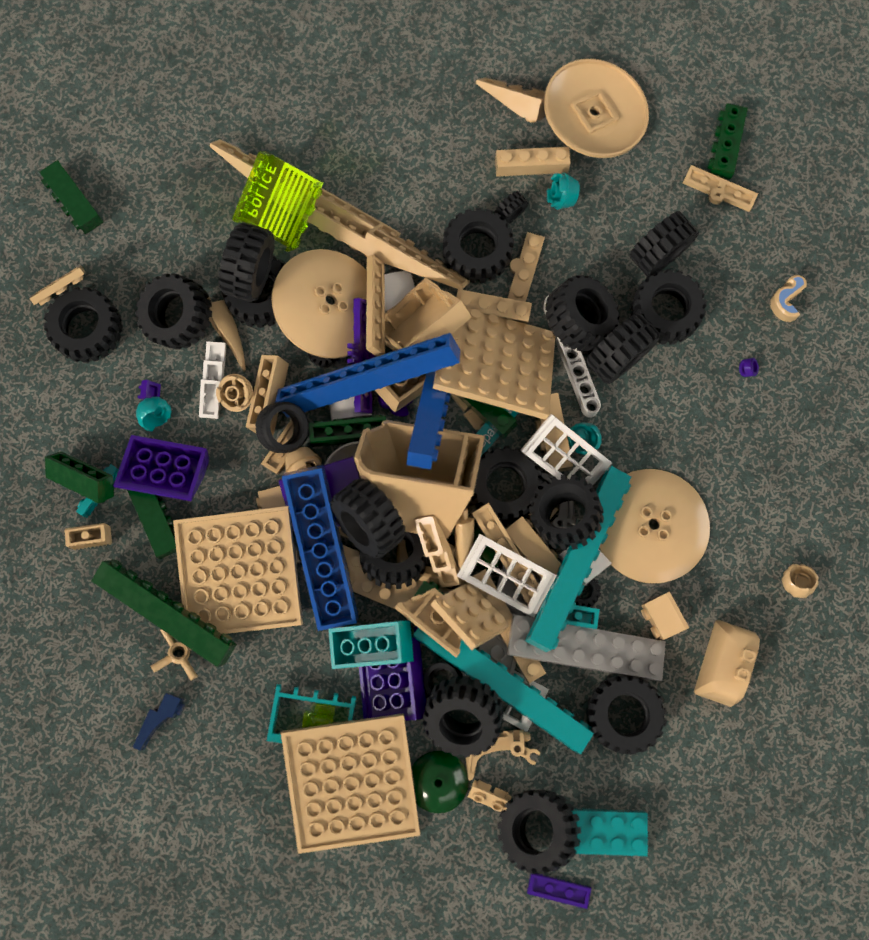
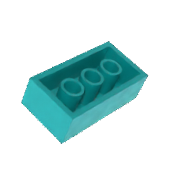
(371, 645)
(612, 832)

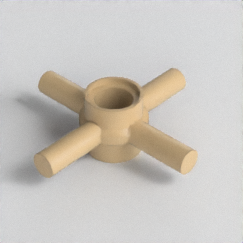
(174, 645)

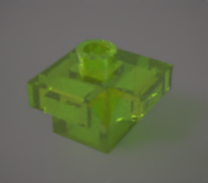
(321, 715)

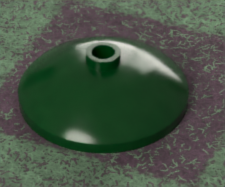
(454, 779)

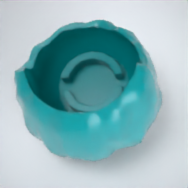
(153, 413)
(589, 433)

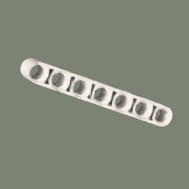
(578, 381)

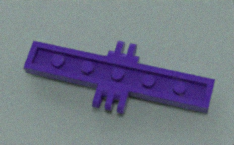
(359, 353)

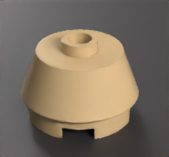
(235, 392)
(302, 459)

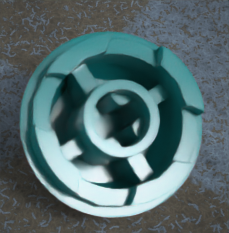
(563, 191)

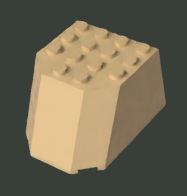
(417, 490)

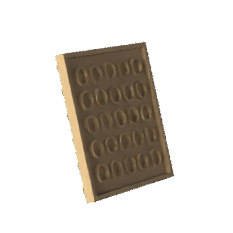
(502, 364)
(240, 569)
(350, 783)

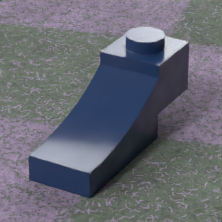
(169, 708)

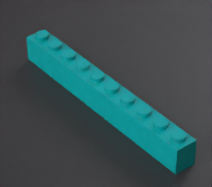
(576, 567)
(515, 693)

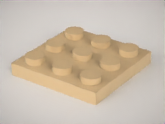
(58, 286)
(470, 615)

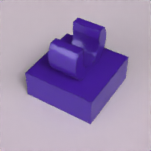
(149, 389)

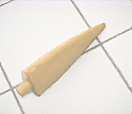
(226, 327)
(463, 539)

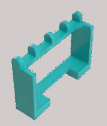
(276, 737)

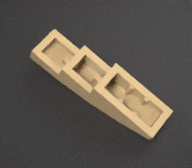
(438, 550)

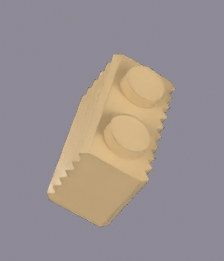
(88, 536)

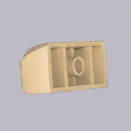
(727, 664)

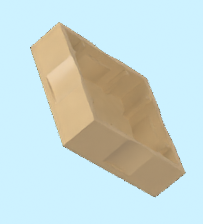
(423, 316)

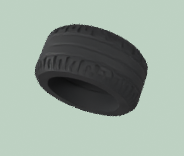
(300, 427)

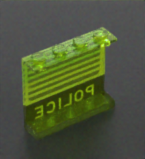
(278, 199)

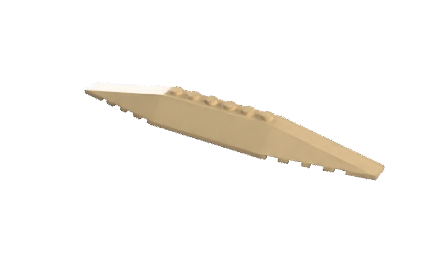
(358, 228)

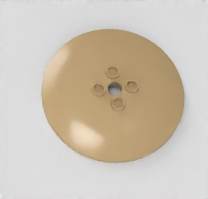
(600, 88)
(302, 306)
(676, 544)

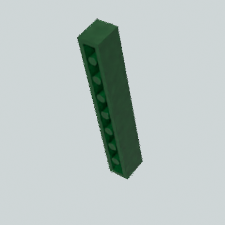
(164, 612)

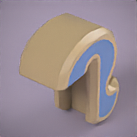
(780, 300)

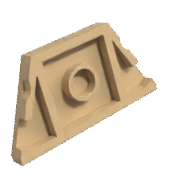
(425, 617)

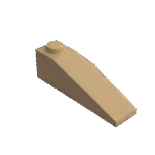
(524, 103)

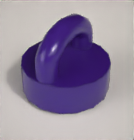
(750, 367)

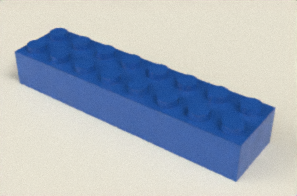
(320, 547)

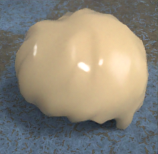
(800, 580)

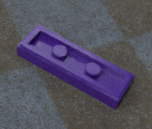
(559, 890)

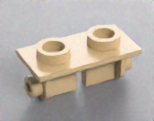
(481, 793)

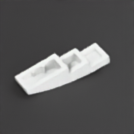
(212, 375)

